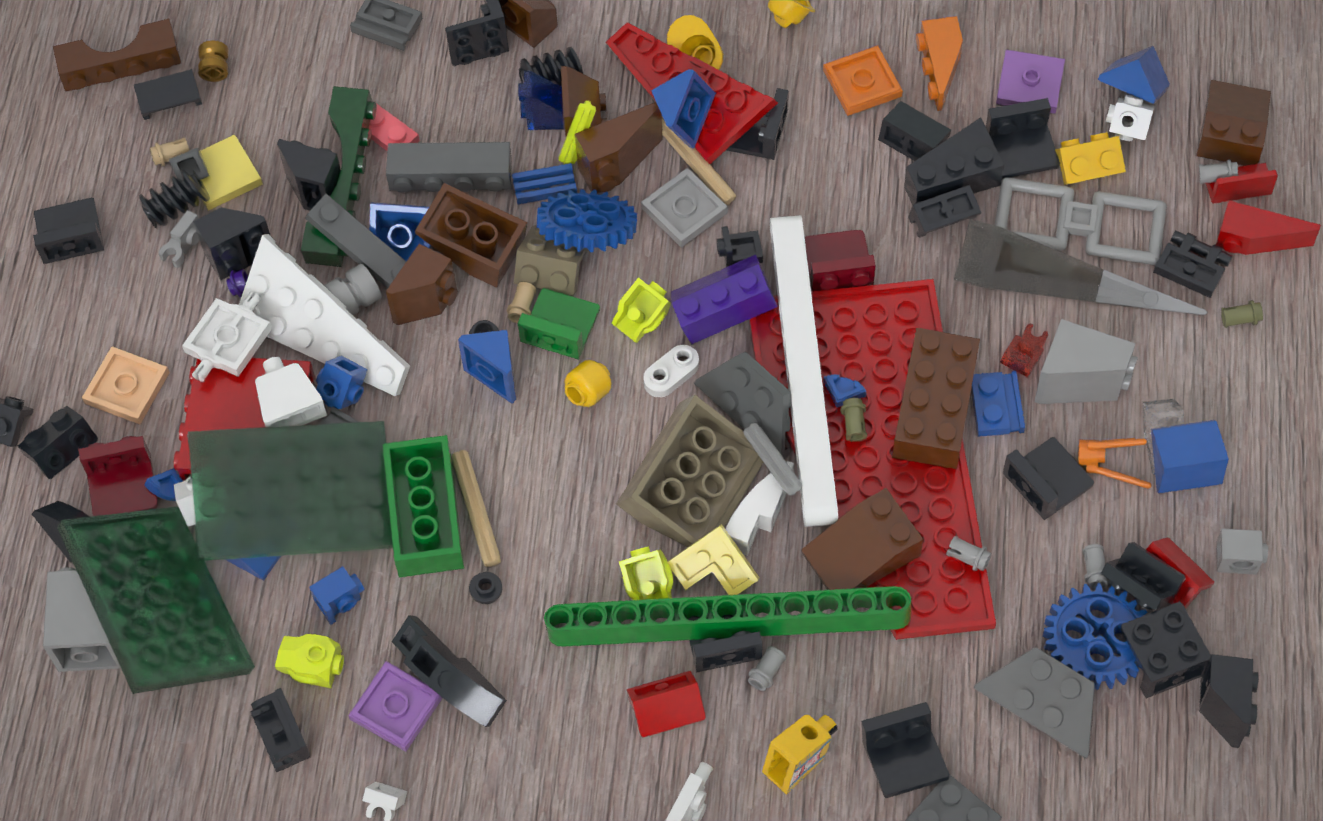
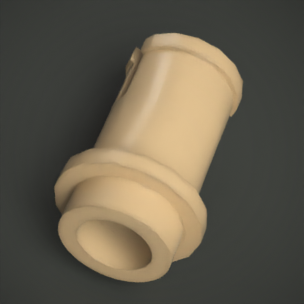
(164, 152)
(521, 301)

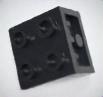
(478, 37)
(765, 135)
(1023, 137)
(67, 231)
(1047, 477)
(1166, 648)
(724, 652)
(903, 750)

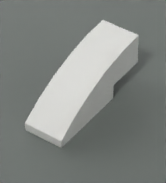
(757, 511)

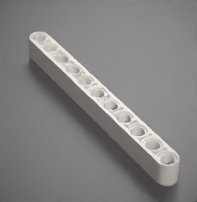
(803, 372)

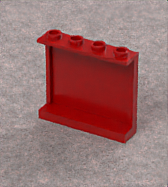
(224, 403)

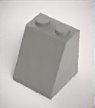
(1085, 366)
(72, 628)

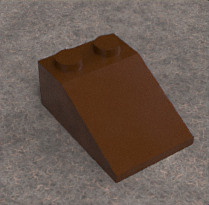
(1234, 123)
(617, 147)
(472, 234)
(864, 544)

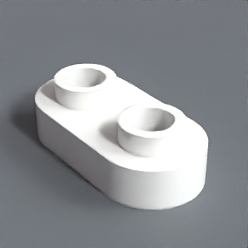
(674, 371)

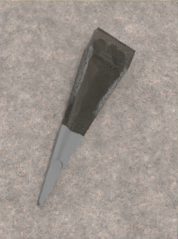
(1013, 263)

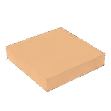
(125, 385)

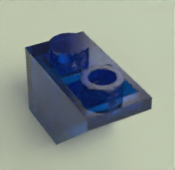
(541, 103)

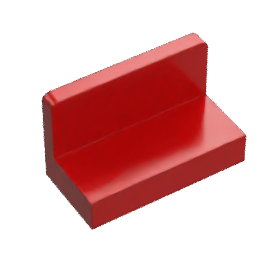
(1251, 182)
(1195, 578)
(666, 703)

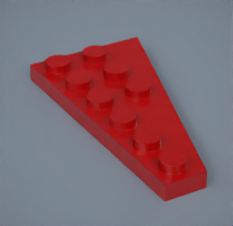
(734, 106)

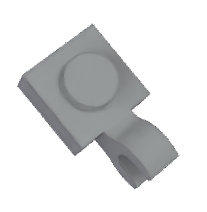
(182, 238)

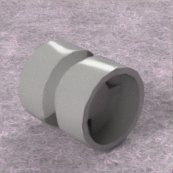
(355, 289)

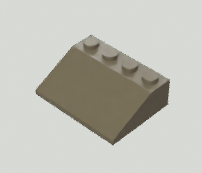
(692, 474)

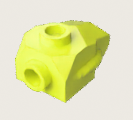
(641, 309)
(647, 575)
(310, 659)

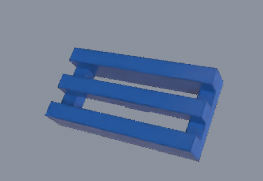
(543, 179)

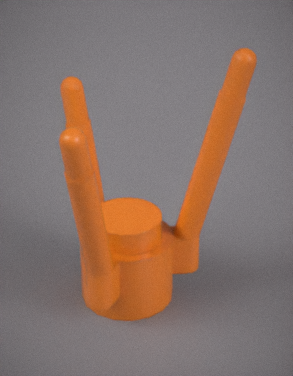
(1093, 452)

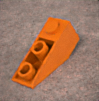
(942, 49)

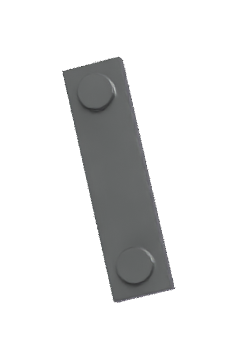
(355, 240)

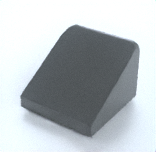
(189, 161)

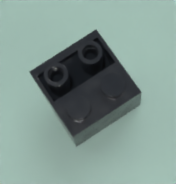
(309, 171)
(230, 239)
(1227, 696)

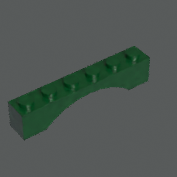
(350, 117)

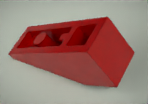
(1259, 231)

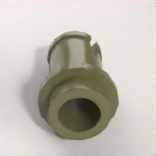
(1242, 314)
(853, 411)

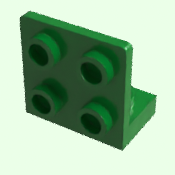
(558, 323)

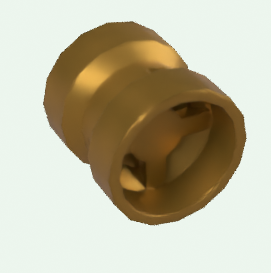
(213, 61)

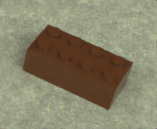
(936, 398)

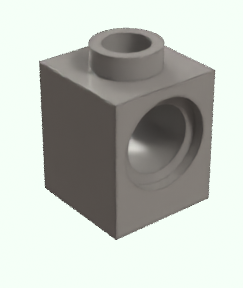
(1240, 551)

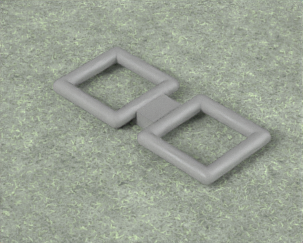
(1086, 219)

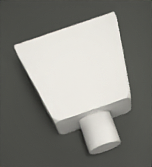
(287, 395)

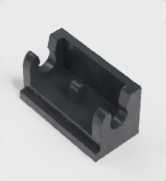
(167, 92)
(911, 131)
(944, 210)
(279, 730)

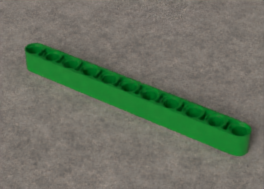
(741, 606)

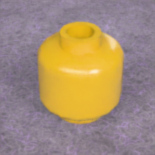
(587, 383)

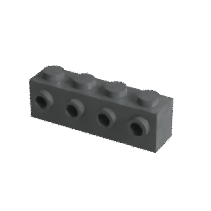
(460, 165)

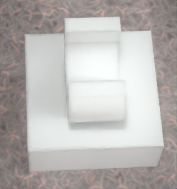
(385, 797)

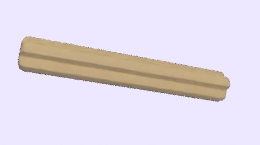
(700, 166)
(476, 508)

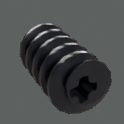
(549, 67)
(174, 198)

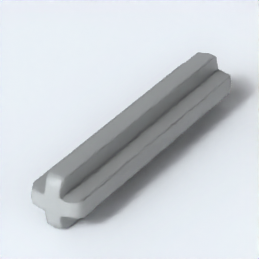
(772, 459)

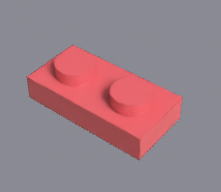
(389, 129)

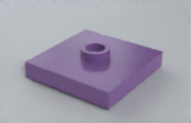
(1030, 78)
(395, 706)

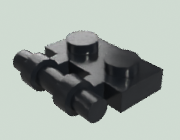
(1189, 269)

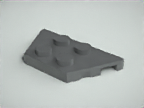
(750, 396)
(1046, 697)

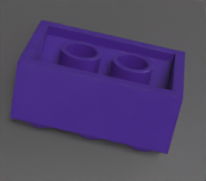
(722, 299)

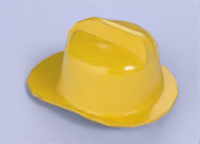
(789, 11)
(695, 39)

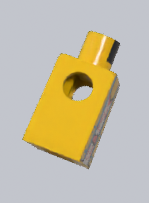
(798, 751)

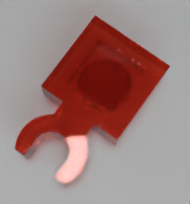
(1024, 351)

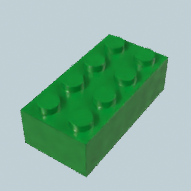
(423, 506)

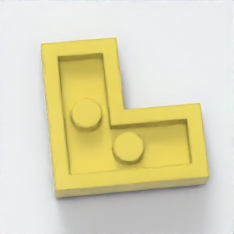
(716, 554)

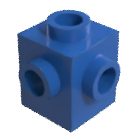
(341, 382)

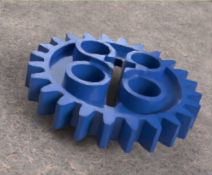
(586, 220)
(1077, 652)

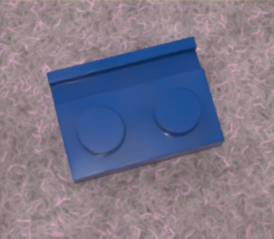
(997, 404)

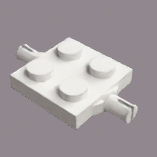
(227, 337)
(690, 802)

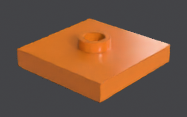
(862, 80)

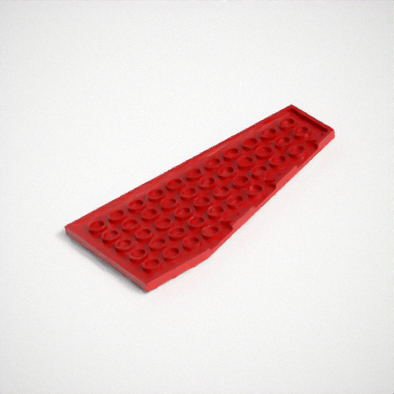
(870, 339)

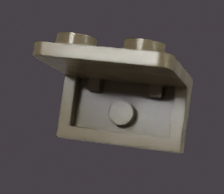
(546, 264)

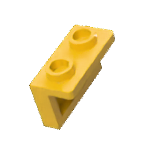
(1090, 159)

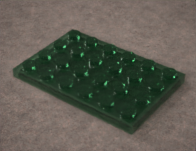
(289, 490)
(155, 599)

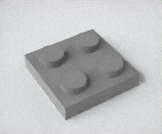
(684, 207)

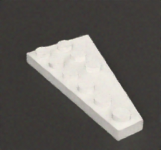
(316, 321)

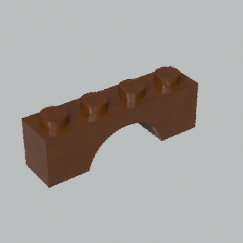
(150, 50)

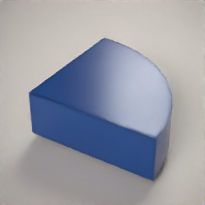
(843, 388)
(163, 484)

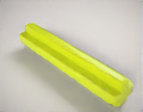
(581, 122)

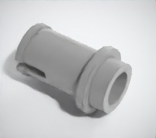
(1212, 172)
(969, 553)
(1094, 565)
(762, 675)

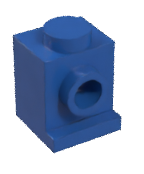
(336, 593)

